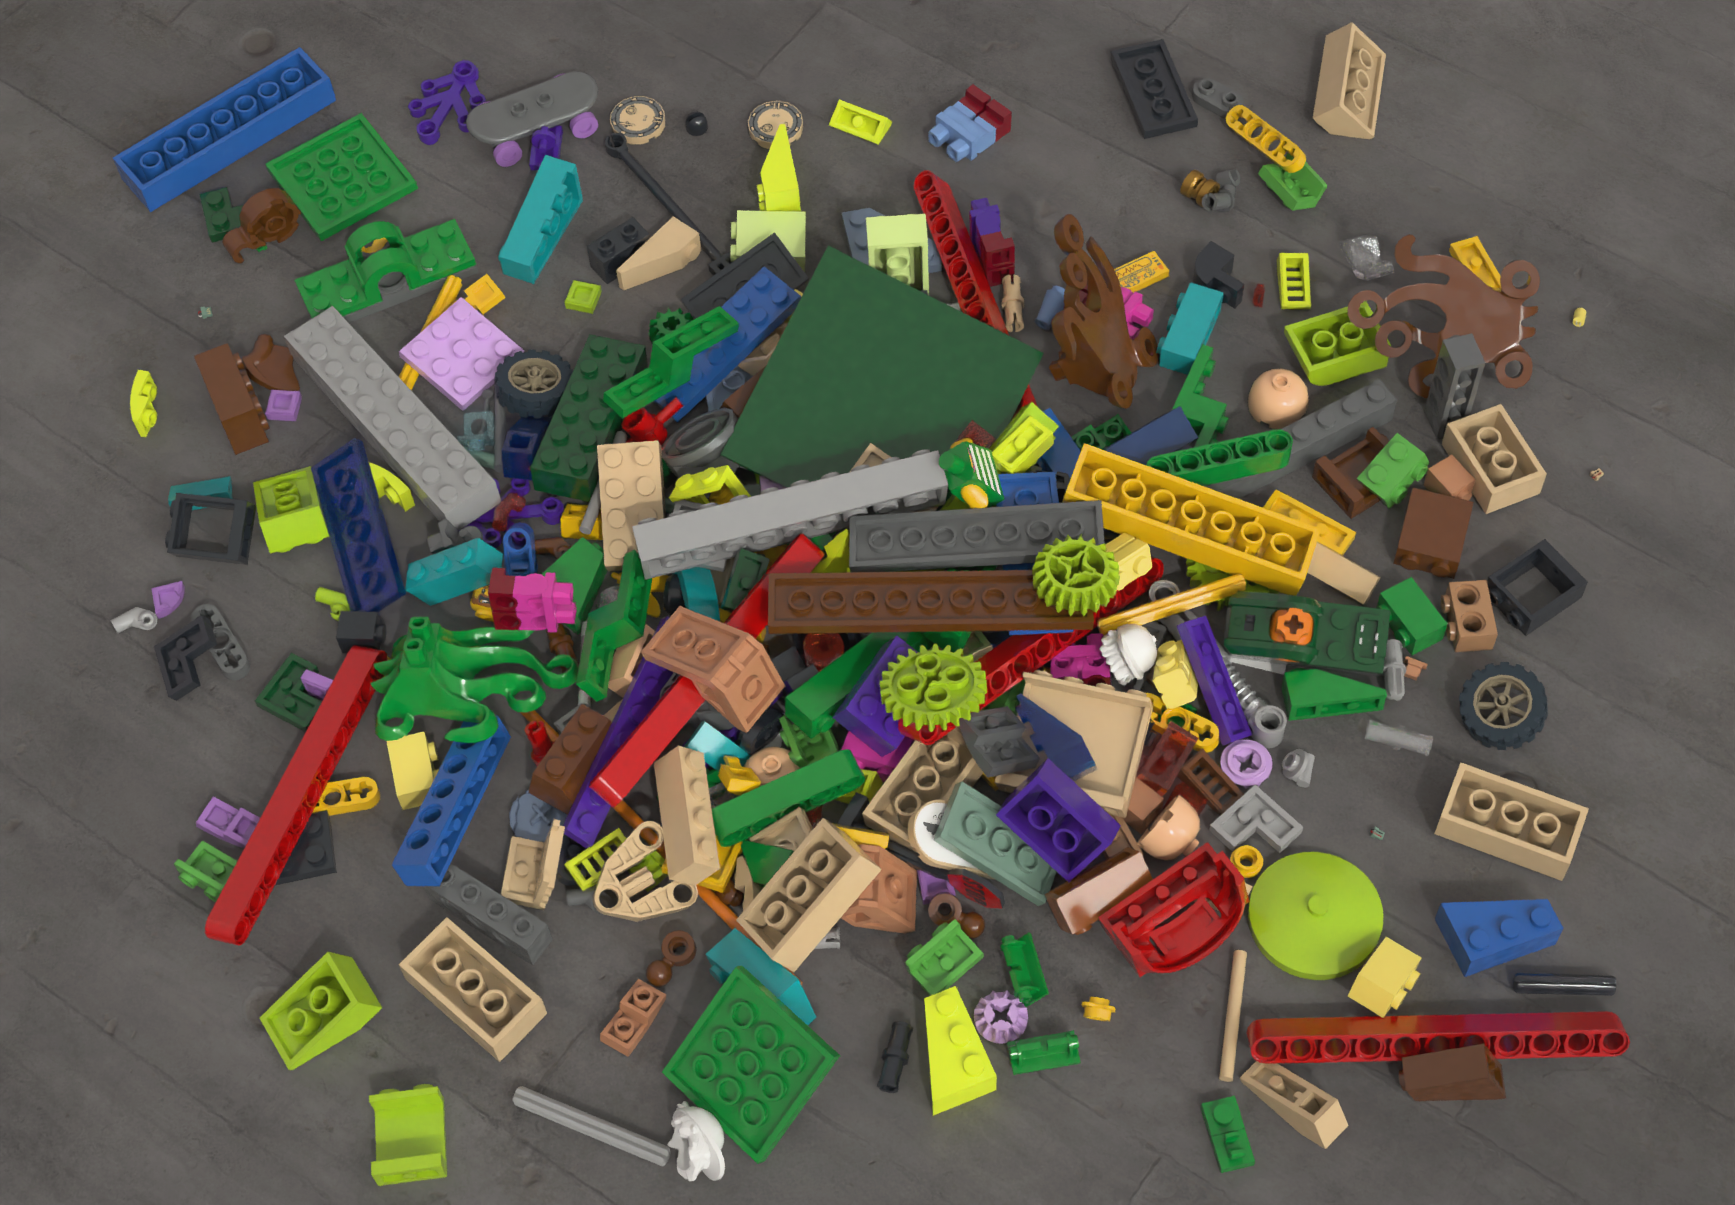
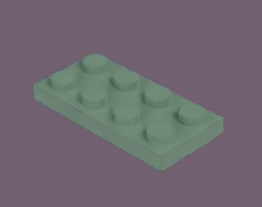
(986, 842)

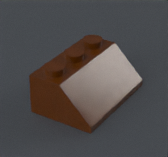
(569, 759)

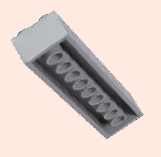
(393, 419)
(781, 515)

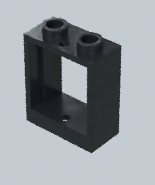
(240, 531)
(1554, 568)

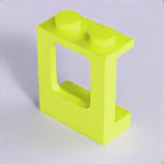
(712, 479)

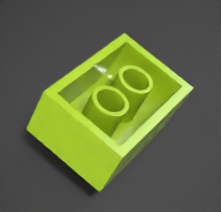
(1334, 348)

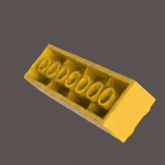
(1195, 520)

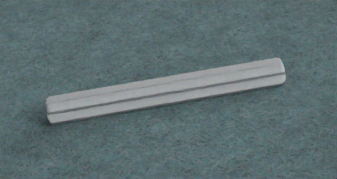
(591, 1126)

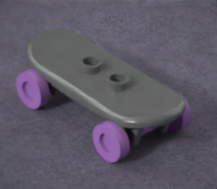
(526, 111)

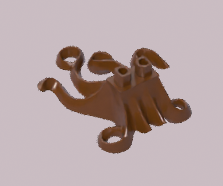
(1469, 307)
(1096, 336)

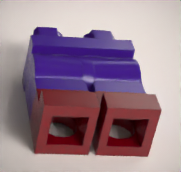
(993, 251)

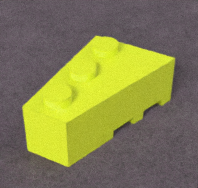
(955, 1053)

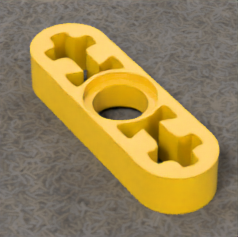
(1201, 724)
(357, 803)

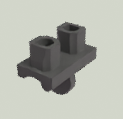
(450, 536)

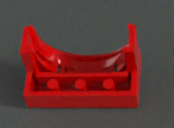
(1193, 932)

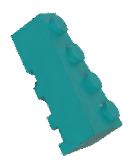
(542, 219)

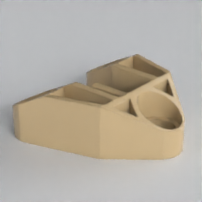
(653, 905)

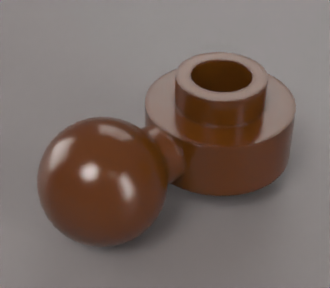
(971, 923)
(660, 971)

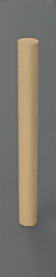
(1233, 1016)

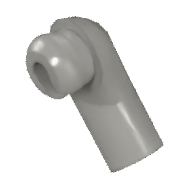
(135, 617)

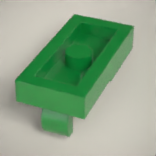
(1227, 1134)

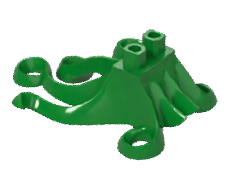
(435, 672)

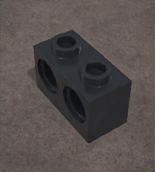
(615, 248)

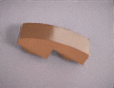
(634, 1017)

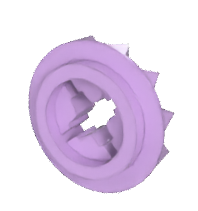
(1241, 751)
(1000, 1031)

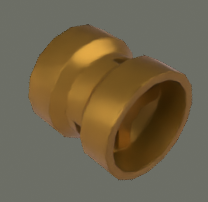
(1197, 186)

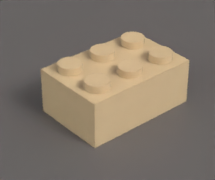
(1496, 458)

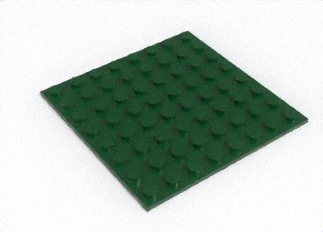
(877, 368)

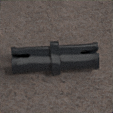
(895, 1057)

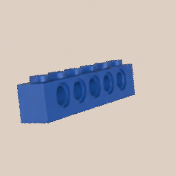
(449, 809)

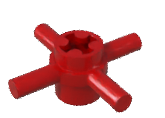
(649, 427)

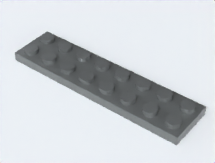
(968, 536)

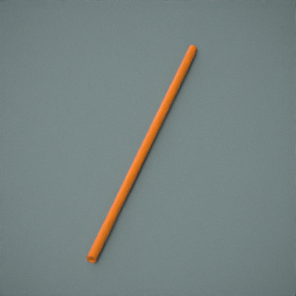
(651, 838)

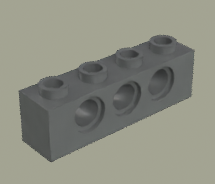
(1454, 382)
(491, 914)

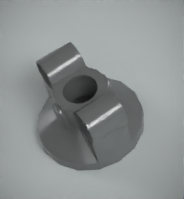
(700, 443)

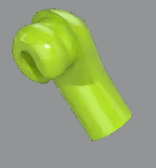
(336, 600)

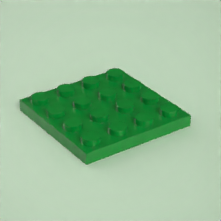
(341, 176)
(750, 1063)

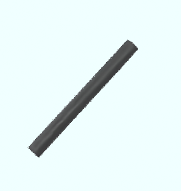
(499, 432)

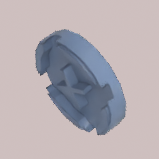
(533, 817)

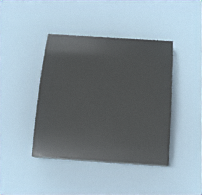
(997, 742)

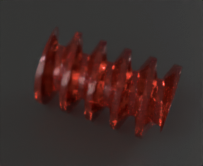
(822, 649)

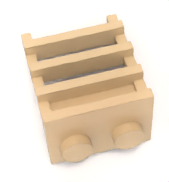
(532, 868)

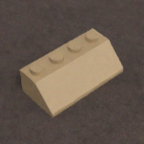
(1349, 84)

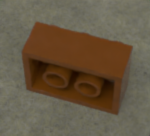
(229, 391)

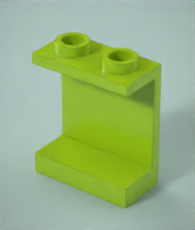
(409, 1135)

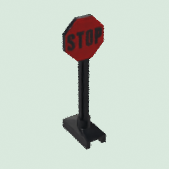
(966, 882)

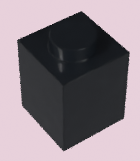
(360, 630)

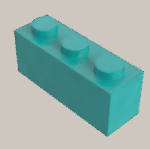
(1189, 327)
(452, 571)

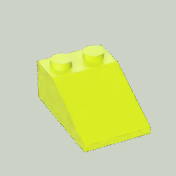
(778, 177)

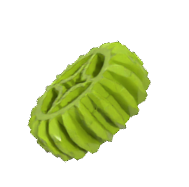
(1083, 575)

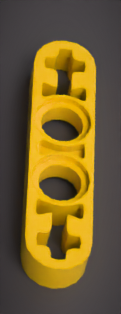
(1266, 137)

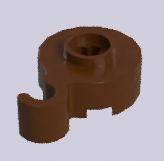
(263, 219)

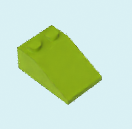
(290, 510)
(320, 1010)

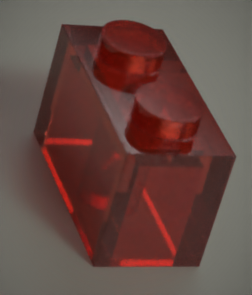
(1166, 758)

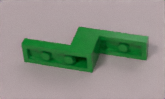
(670, 362)
(1203, 413)
(614, 627)

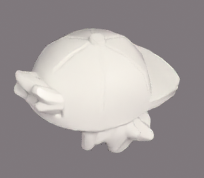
(1129, 652)
(698, 1142)

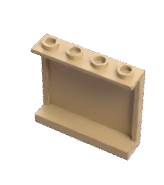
(1110, 725)

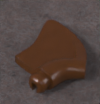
(271, 365)

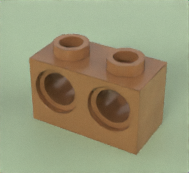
(1476, 615)

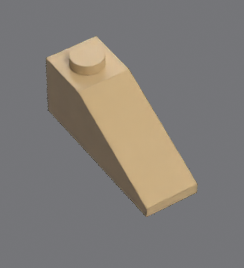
(662, 254)
(1297, 1102)

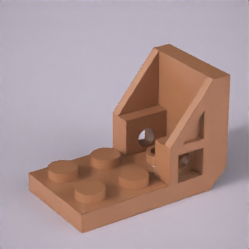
(721, 661)
(889, 898)

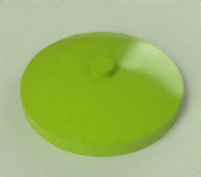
(1315, 915)

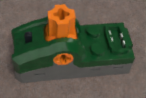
(1306, 632)

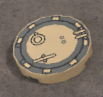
(638, 119)
(766, 119)

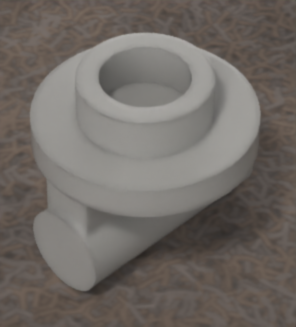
(1298, 767)

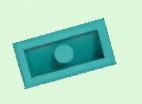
(215, 488)

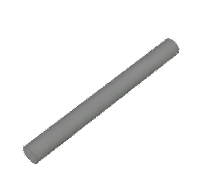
(595, 503)

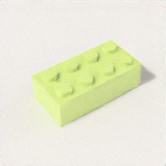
(900, 248)

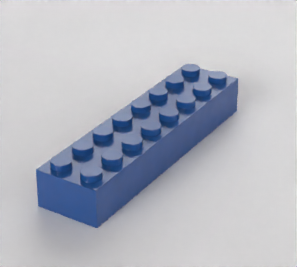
(224, 129)

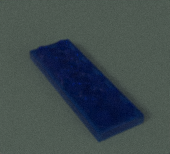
(358, 529)

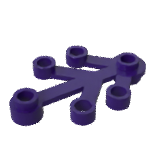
(463, 75)
(539, 510)

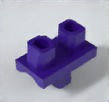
(545, 142)

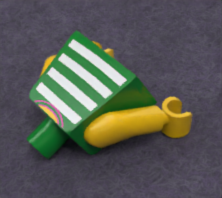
(972, 474)

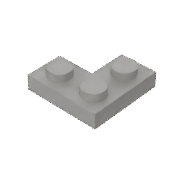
(1257, 814)

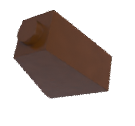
(1453, 1075)

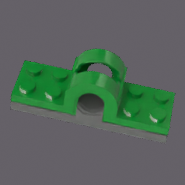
(392, 274)

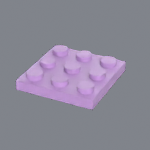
(459, 353)

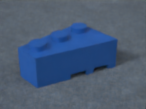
(1496, 931)

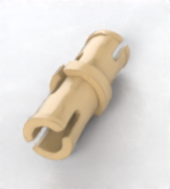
(1012, 303)

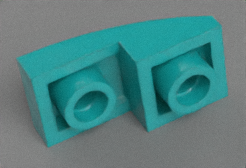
(715, 746)

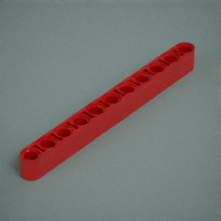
(960, 256)
(1028, 652)
(682, 697)
(294, 798)
(1421, 1029)

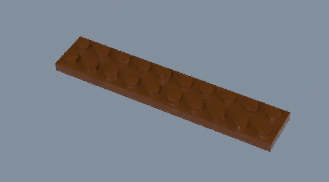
(913, 603)

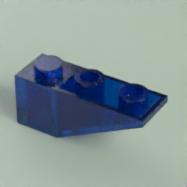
(522, 446)
(1058, 741)

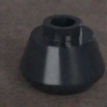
(672, 595)

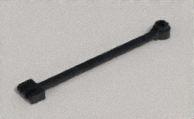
(619, 140)

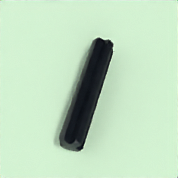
(1564, 984)

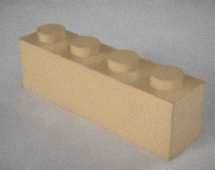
(686, 816)

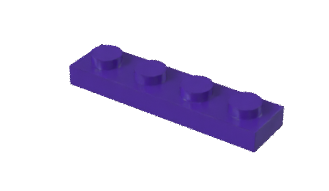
(1214, 680)

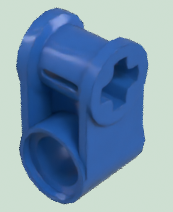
(520, 559)

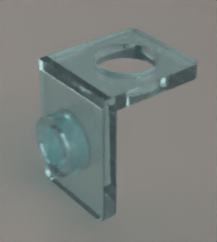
(477, 442)

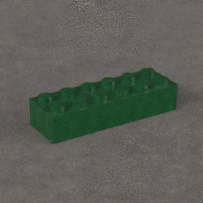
(568, 453)

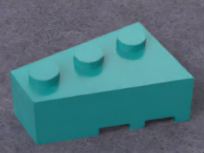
(738, 950)

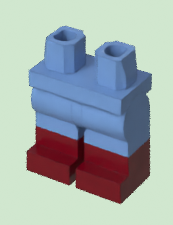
(970, 125)

